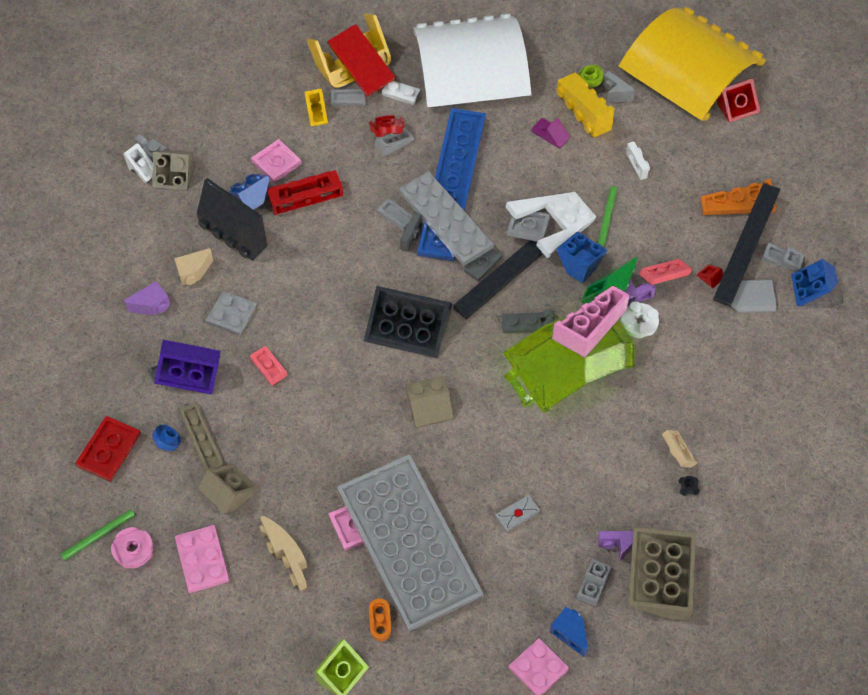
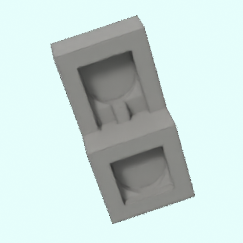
(786, 258)

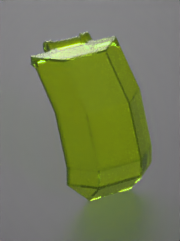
(556, 371)

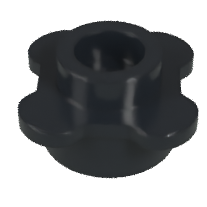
(689, 480)

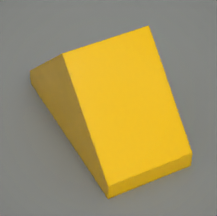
(315, 107)

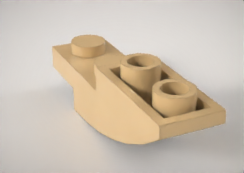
(285, 547)

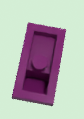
(551, 132)

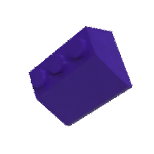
(187, 367)

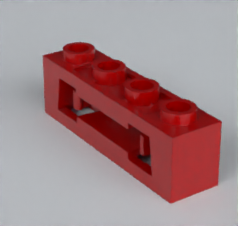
(305, 192)

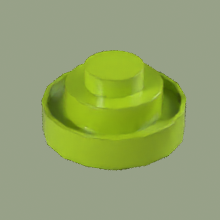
(592, 75)

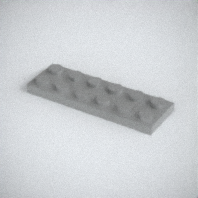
(446, 218)

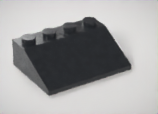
(231, 220)
(407, 321)

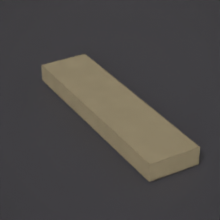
(201, 437)

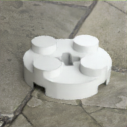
(644, 311)

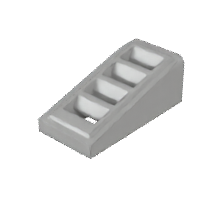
(387, 148)

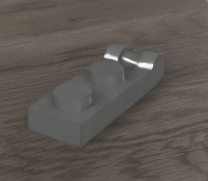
(526, 321)

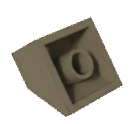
(429, 401)
(227, 487)

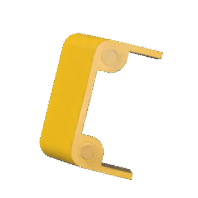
(334, 71)

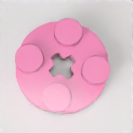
(136, 558)

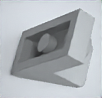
(618, 89)

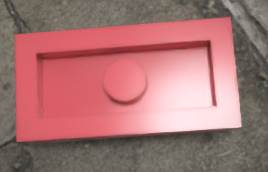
(268, 365)

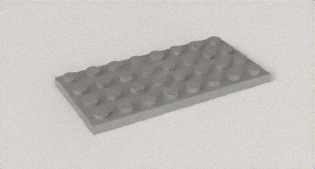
(409, 542)

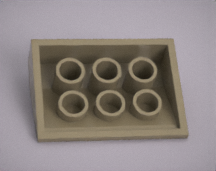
(662, 572)

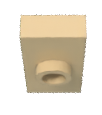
(679, 448)

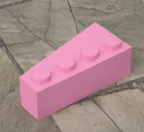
(588, 325)

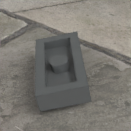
(411, 232)
(482, 265)

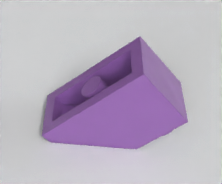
(148, 300)

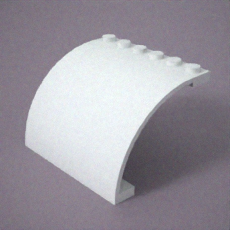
(473, 60)

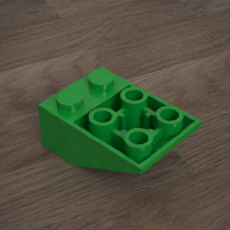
(616, 277)

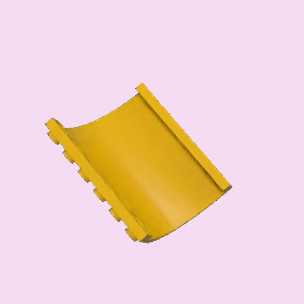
(688, 59)

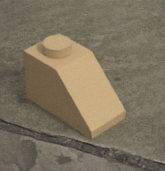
(193, 266)

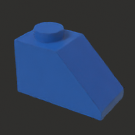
(571, 630)

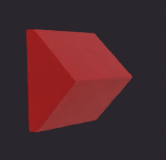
(739, 100)

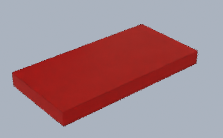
(361, 60)

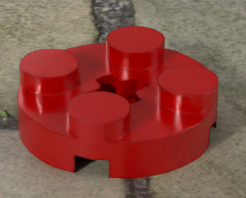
(387, 124)

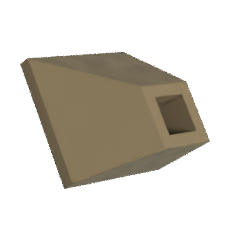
(172, 169)

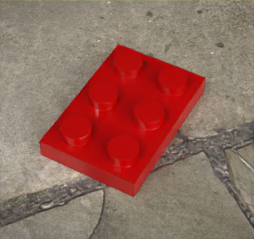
(108, 448)

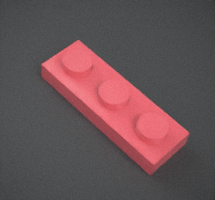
(665, 271)

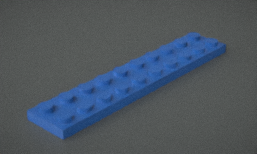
(454, 171)

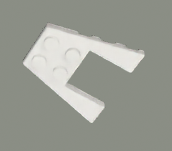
(565, 209)

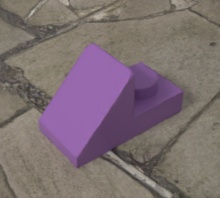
(640, 293)
(610, 539)

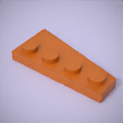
(732, 202)

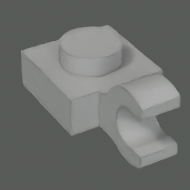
(149, 147)

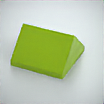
(341, 669)

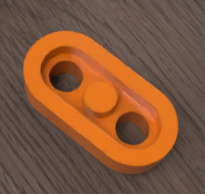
(380, 620)

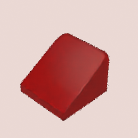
(711, 275)

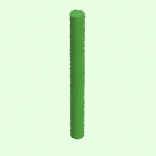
(607, 216)
(97, 535)

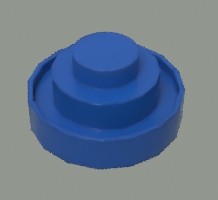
(166, 438)

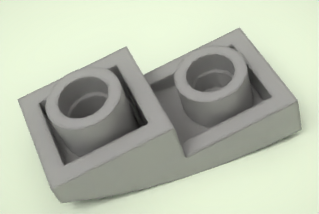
(593, 582)

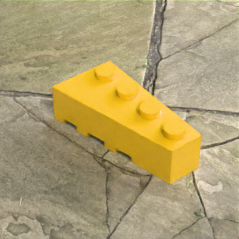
(585, 104)

